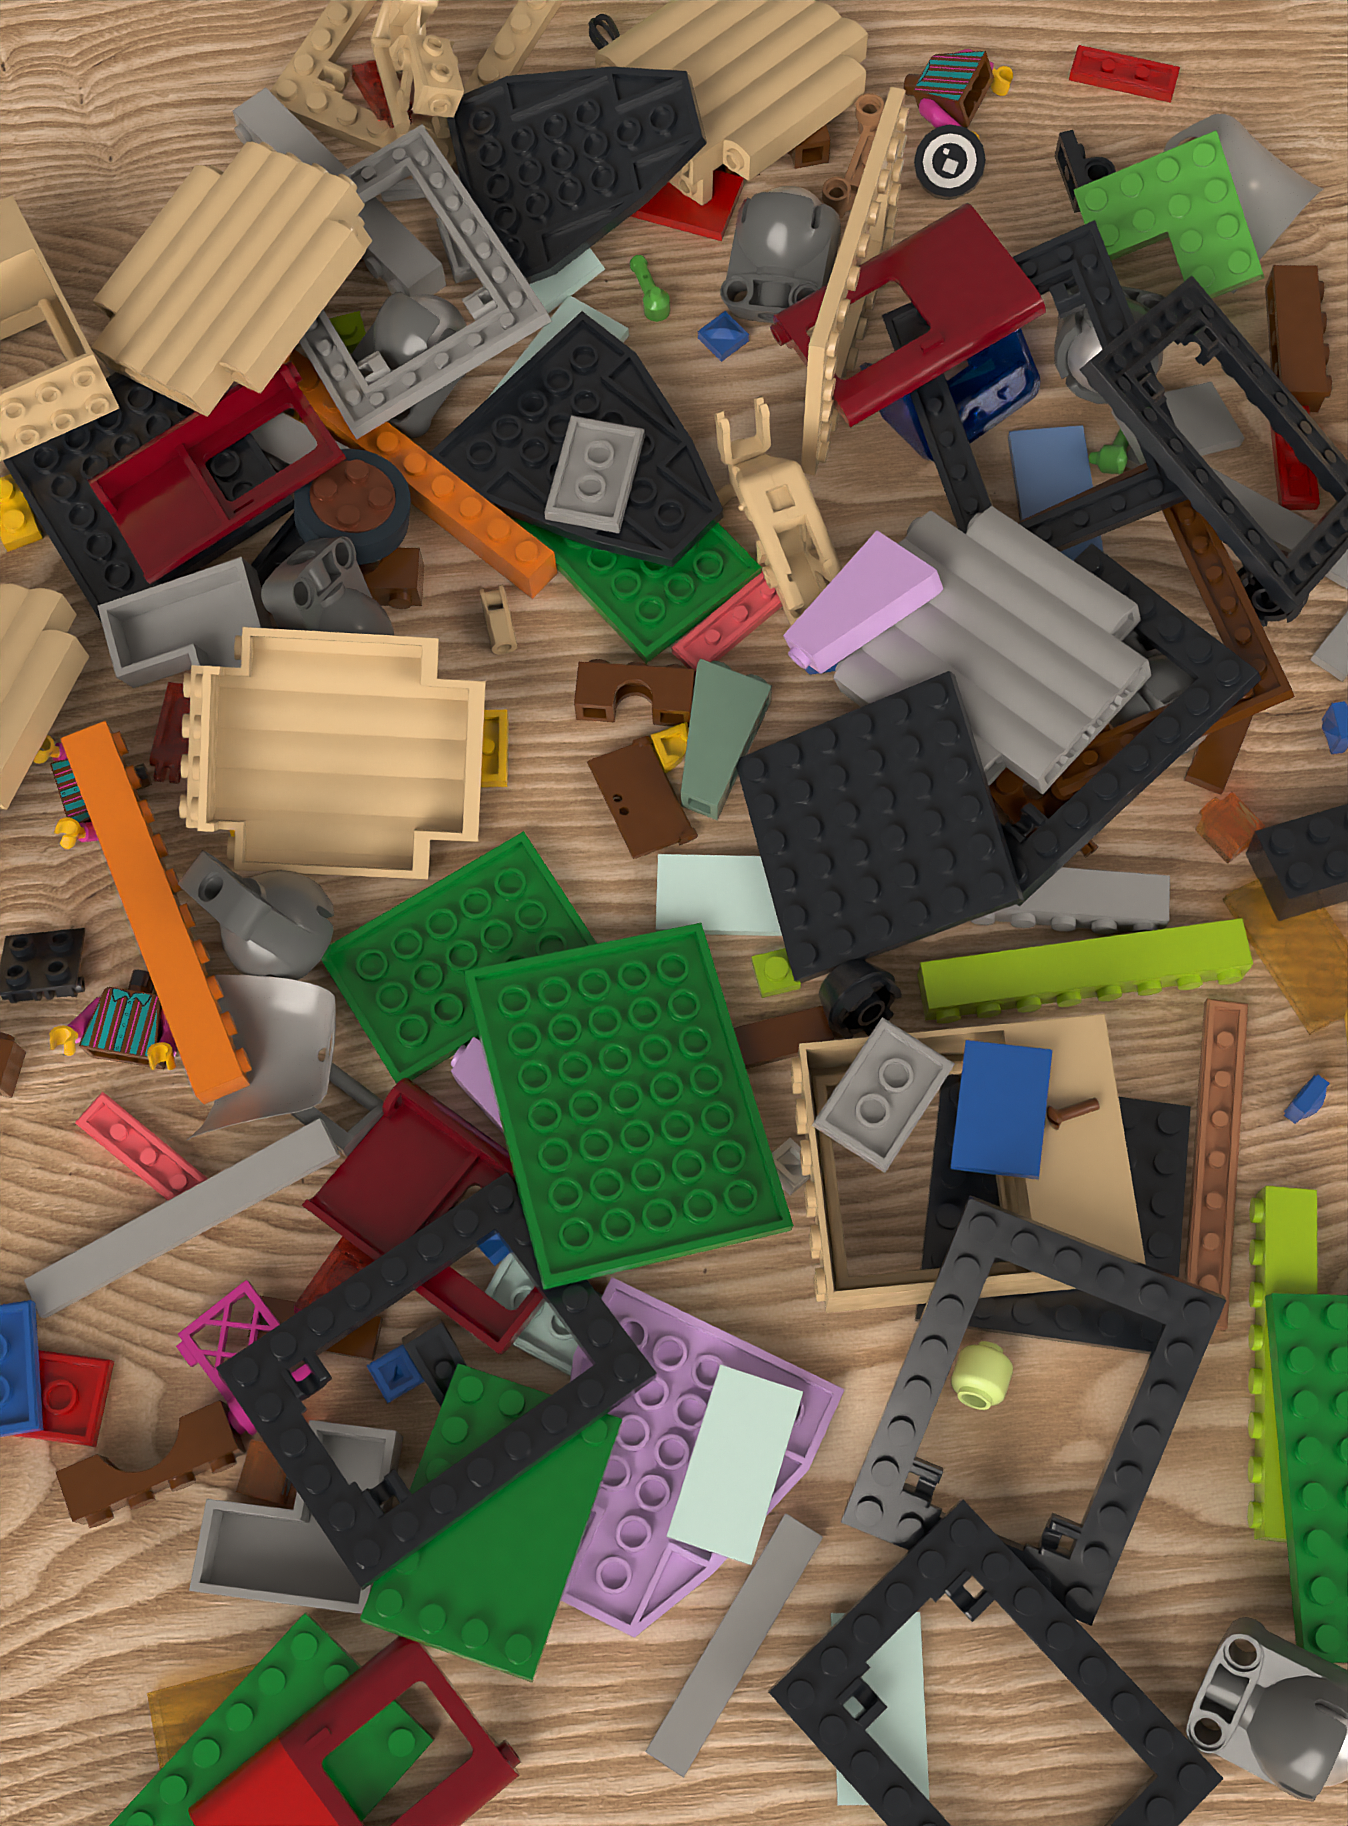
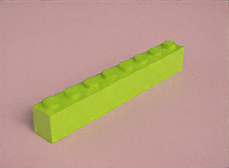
(1084, 970)
(1286, 1265)

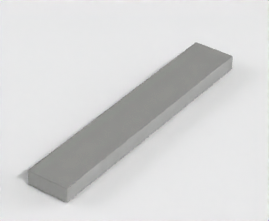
(733, 1645)

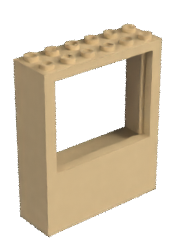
(66, 393)
(1082, 1174)

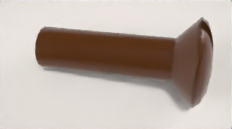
(1056, 1117)

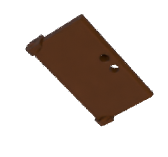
(648, 808)

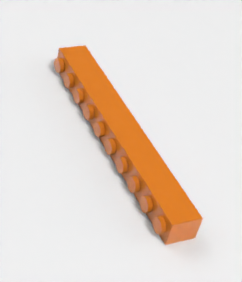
(441, 493)
(156, 914)

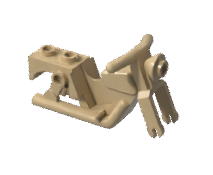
(410, 55)
(783, 512)

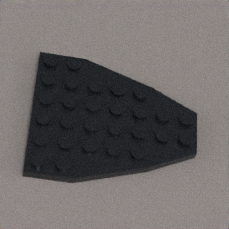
(571, 155)
(517, 436)

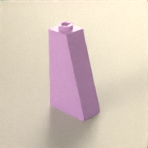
(861, 602)

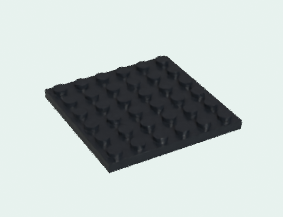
(81, 528)
(877, 828)
(1158, 1163)

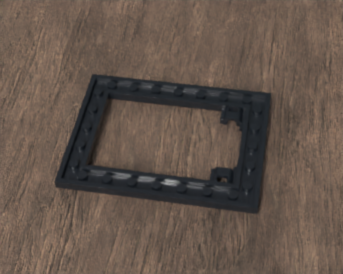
(1053, 266)
(1118, 377)
(1219, 684)
(1189, 1313)
(353, 1519)
(938, 1565)

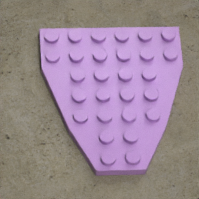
(625, 1562)

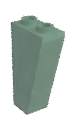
(721, 730)

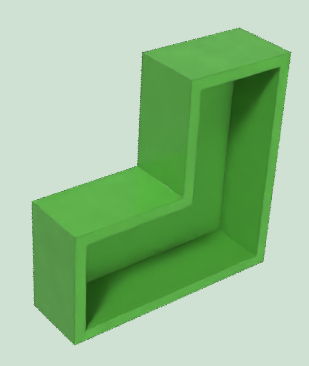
(1181, 197)

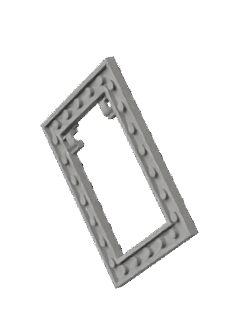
(502, 322)

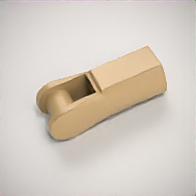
(498, 621)

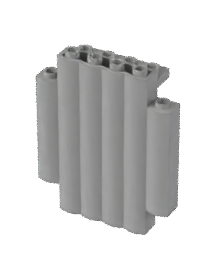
(1021, 633)

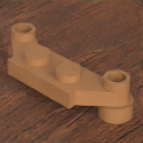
(840, 191)

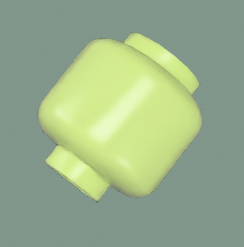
(982, 1375)

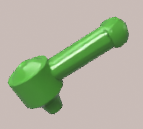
(655, 300)
(1112, 457)

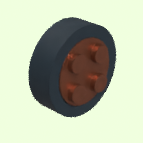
(356, 500)

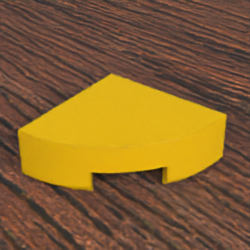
(671, 745)

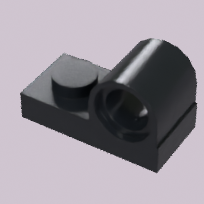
(1075, 168)
(434, 1356)

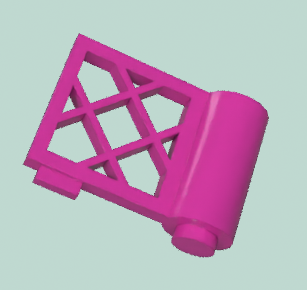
(194, 1354)

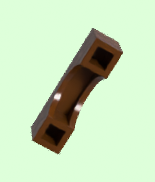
(99, 1487)

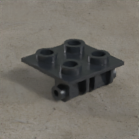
(40, 964)

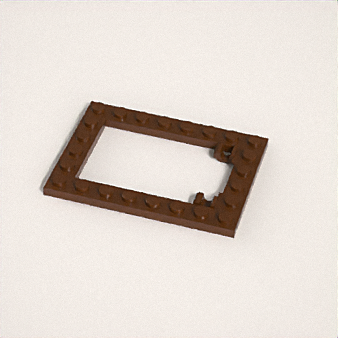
(1232, 617)

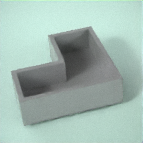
(183, 623)
(284, 1552)

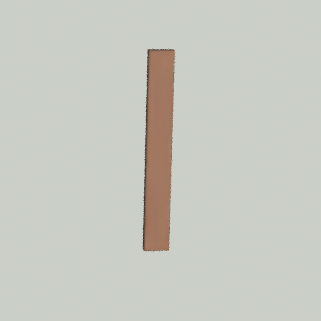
(1216, 1149)

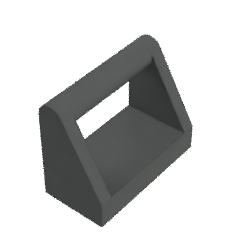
(347, 1141)

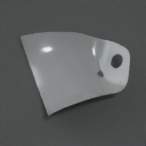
(1265, 186)
(282, 1031)

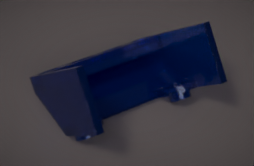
(984, 392)

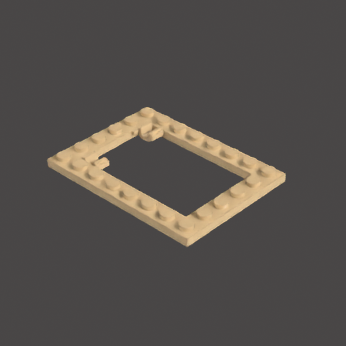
(323, 105)
(838, 322)

